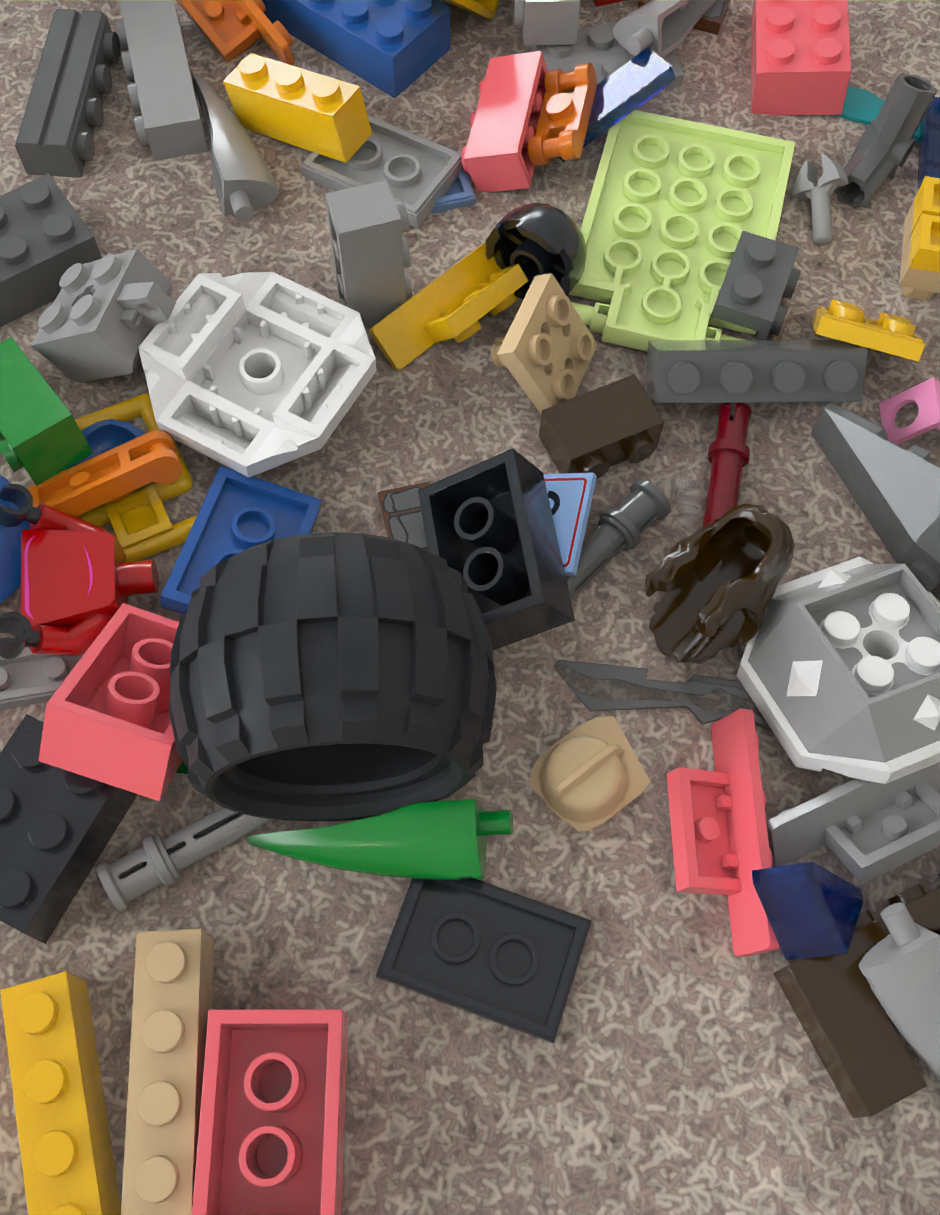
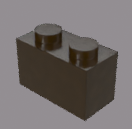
(601, 428)

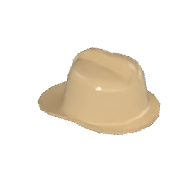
(589, 774)

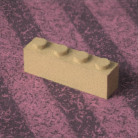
(166, 1069)

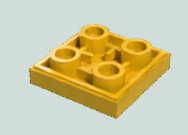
(888, 334)

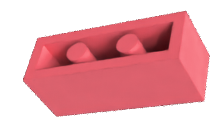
(504, 123)

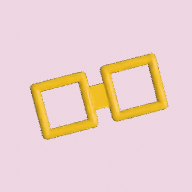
(141, 517)

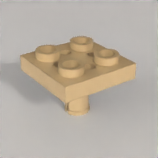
(549, 338)

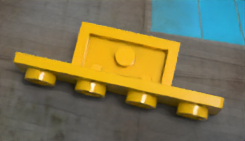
(447, 307)

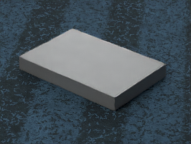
(412, 165)

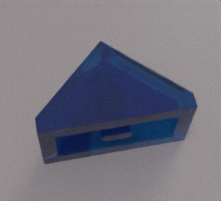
(809, 909)

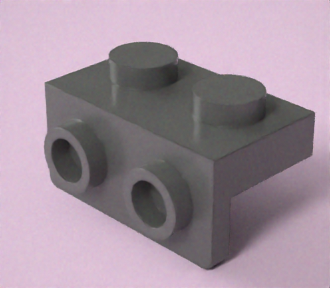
(756, 283)

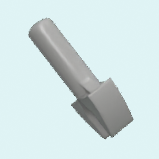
(806, 187)

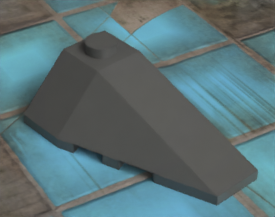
(890, 485)

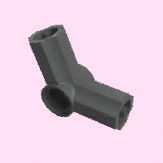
(886, 140)

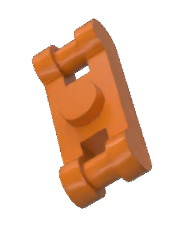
(563, 115)

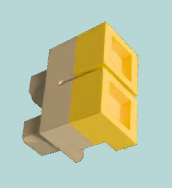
(922, 243)

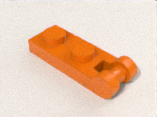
(111, 475)

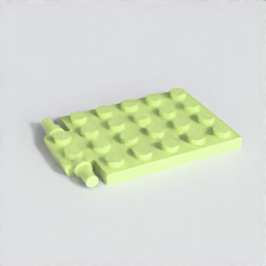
(669, 222)

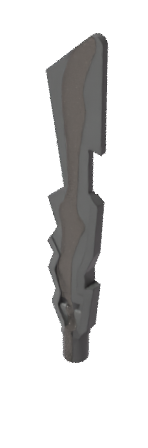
(626, 688)

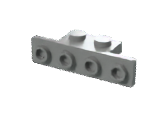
(864, 824)

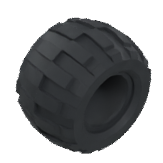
(331, 679)

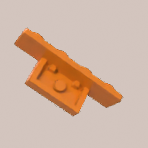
(236, 25)

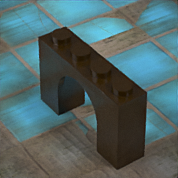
(847, 1018)

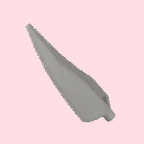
(659, 25)
(237, 165)
(907, 982)

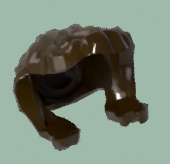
(719, 583)

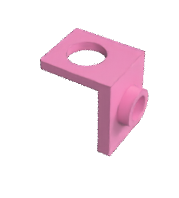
(928, 418)

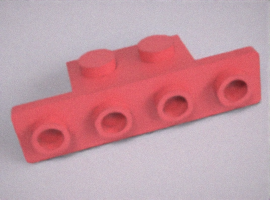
(723, 830)

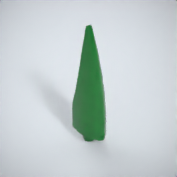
(411, 842)

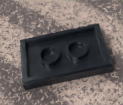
(486, 953)

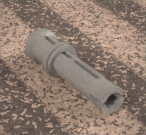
(162, 859)

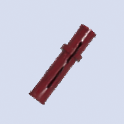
(728, 457)

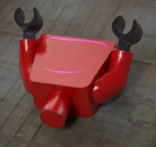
(69, 579)

